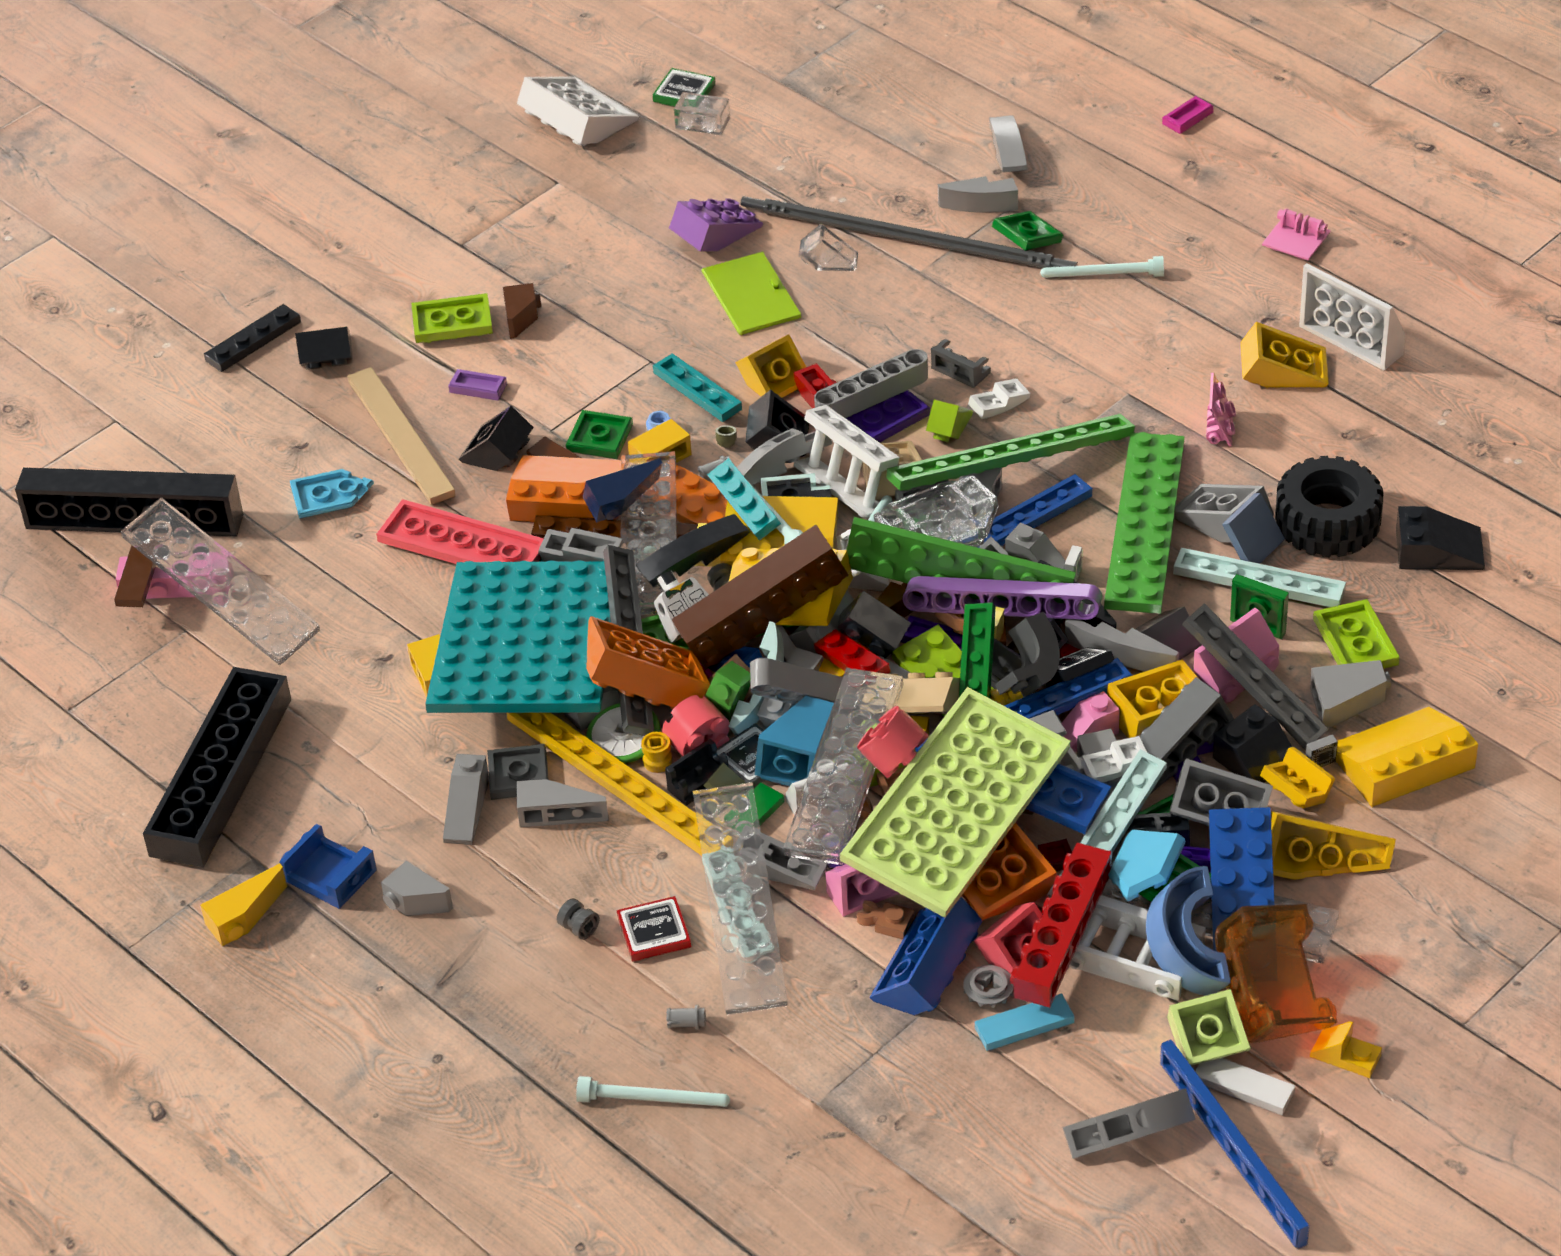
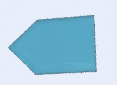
(327, 492)
(1145, 861)

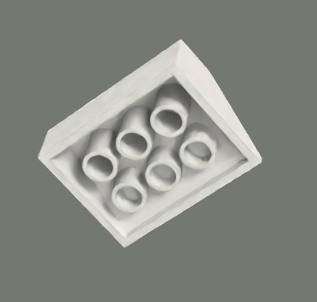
(574, 108)
(1350, 319)

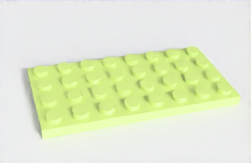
(955, 802)

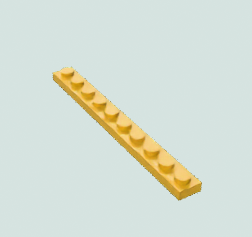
(612, 775)

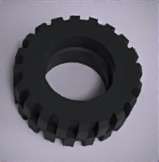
(1323, 529)

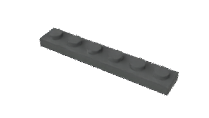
(1254, 676)

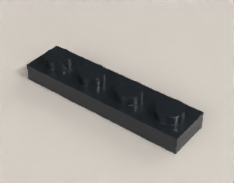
(252, 337)

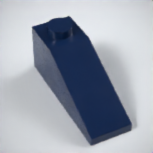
(616, 492)

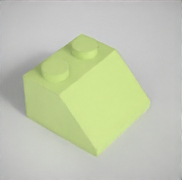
(1207, 1027)

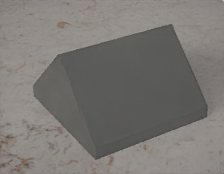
(1168, 630)

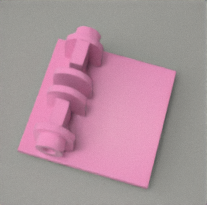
(1297, 235)
(1220, 414)

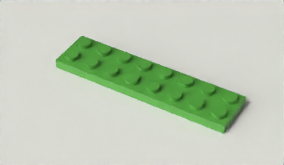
(909, 554)

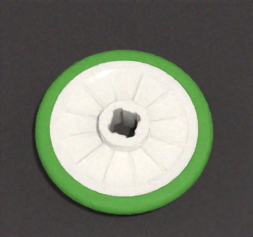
(607, 733)

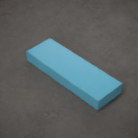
(1023, 1023)

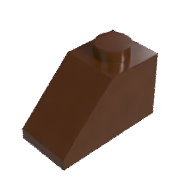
(521, 307)

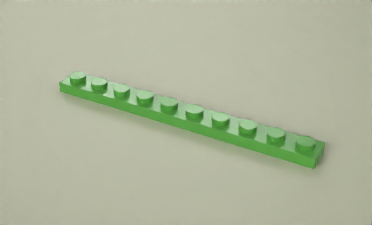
(1009, 452)

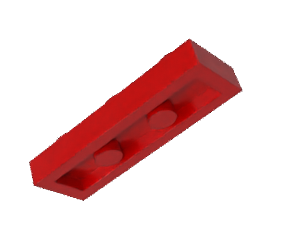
(849, 654)

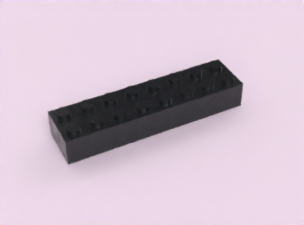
(116, 498)
(217, 767)

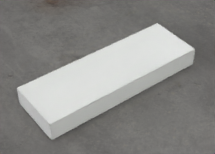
(1246, 1084)

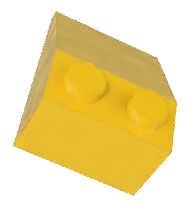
(1282, 359)
(1147, 694)

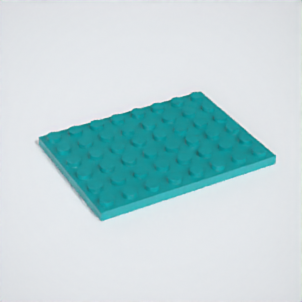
(519, 638)

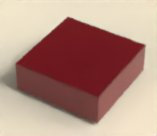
(1055, 852)

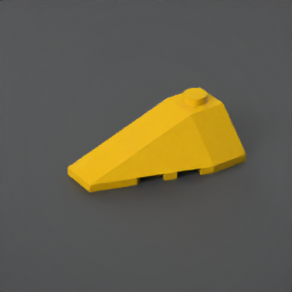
(1322, 849)

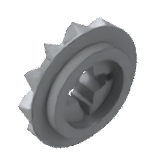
(980, 978)

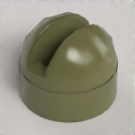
(726, 436)

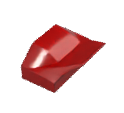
(810, 381)

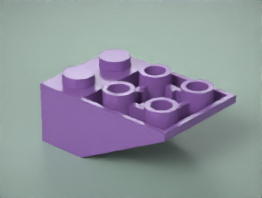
(712, 223)

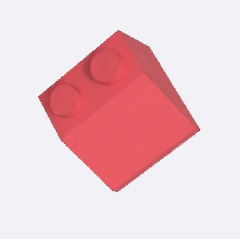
(1006, 937)

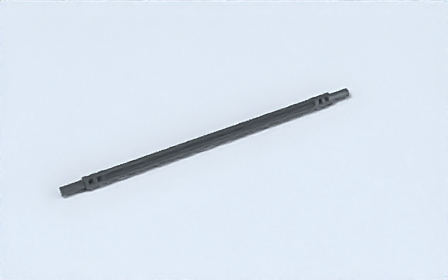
(906, 233)

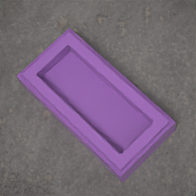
(477, 384)

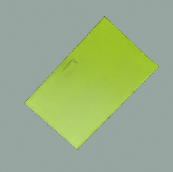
(751, 293)

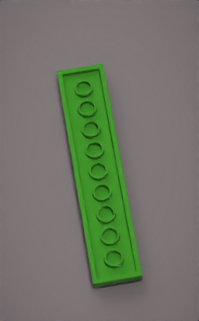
(1144, 523)

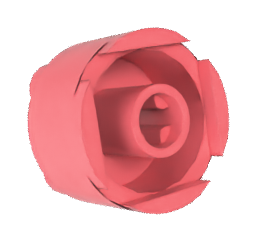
(694, 723)
(892, 741)

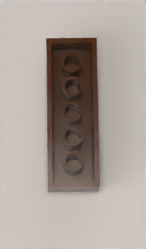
(760, 596)

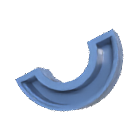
(1174, 939)

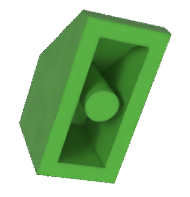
(728, 687)

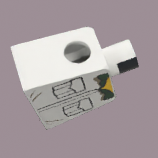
(675, 600)

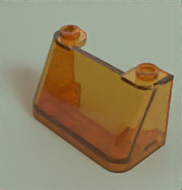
(1271, 972)

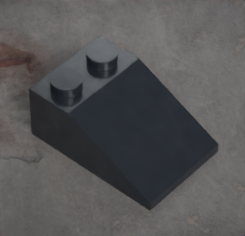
(1437, 541)

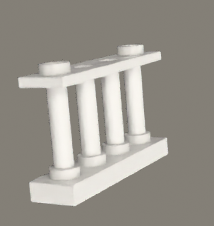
(862, 448)
(1126, 920)

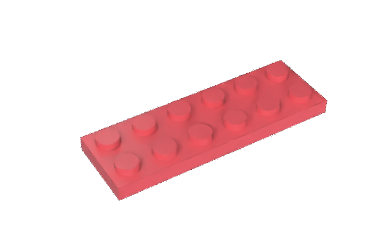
(455, 536)

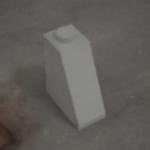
(1347, 690)

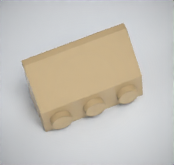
(929, 695)

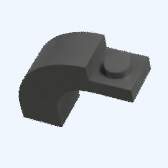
(1038, 654)

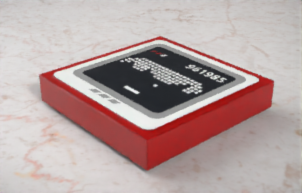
(653, 928)

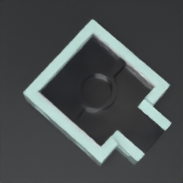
(794, 486)

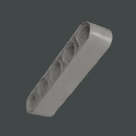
(875, 383)
(791, 682)

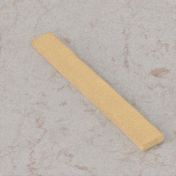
(401, 436)

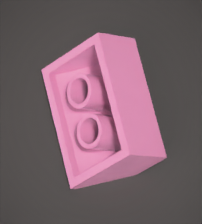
(1256, 636)
(851, 887)

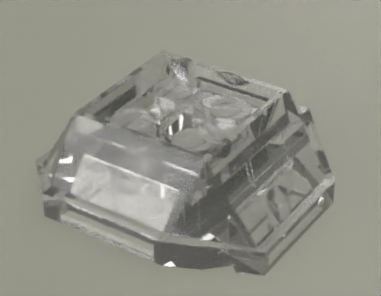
(950, 511)

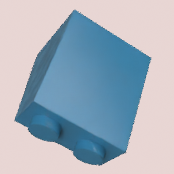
(792, 741)

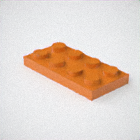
(697, 498)

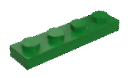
(977, 648)

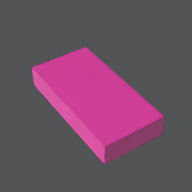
(1187, 115)

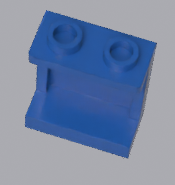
(327, 867)

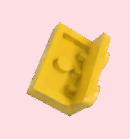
(1299, 779)

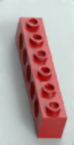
(1062, 925)

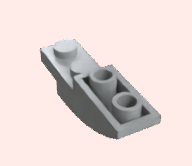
(772, 455)
(1129, 1123)

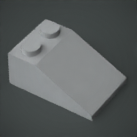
(1212, 505)

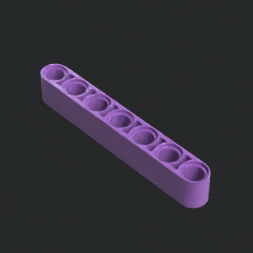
(1013, 590)

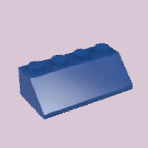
(927, 959)

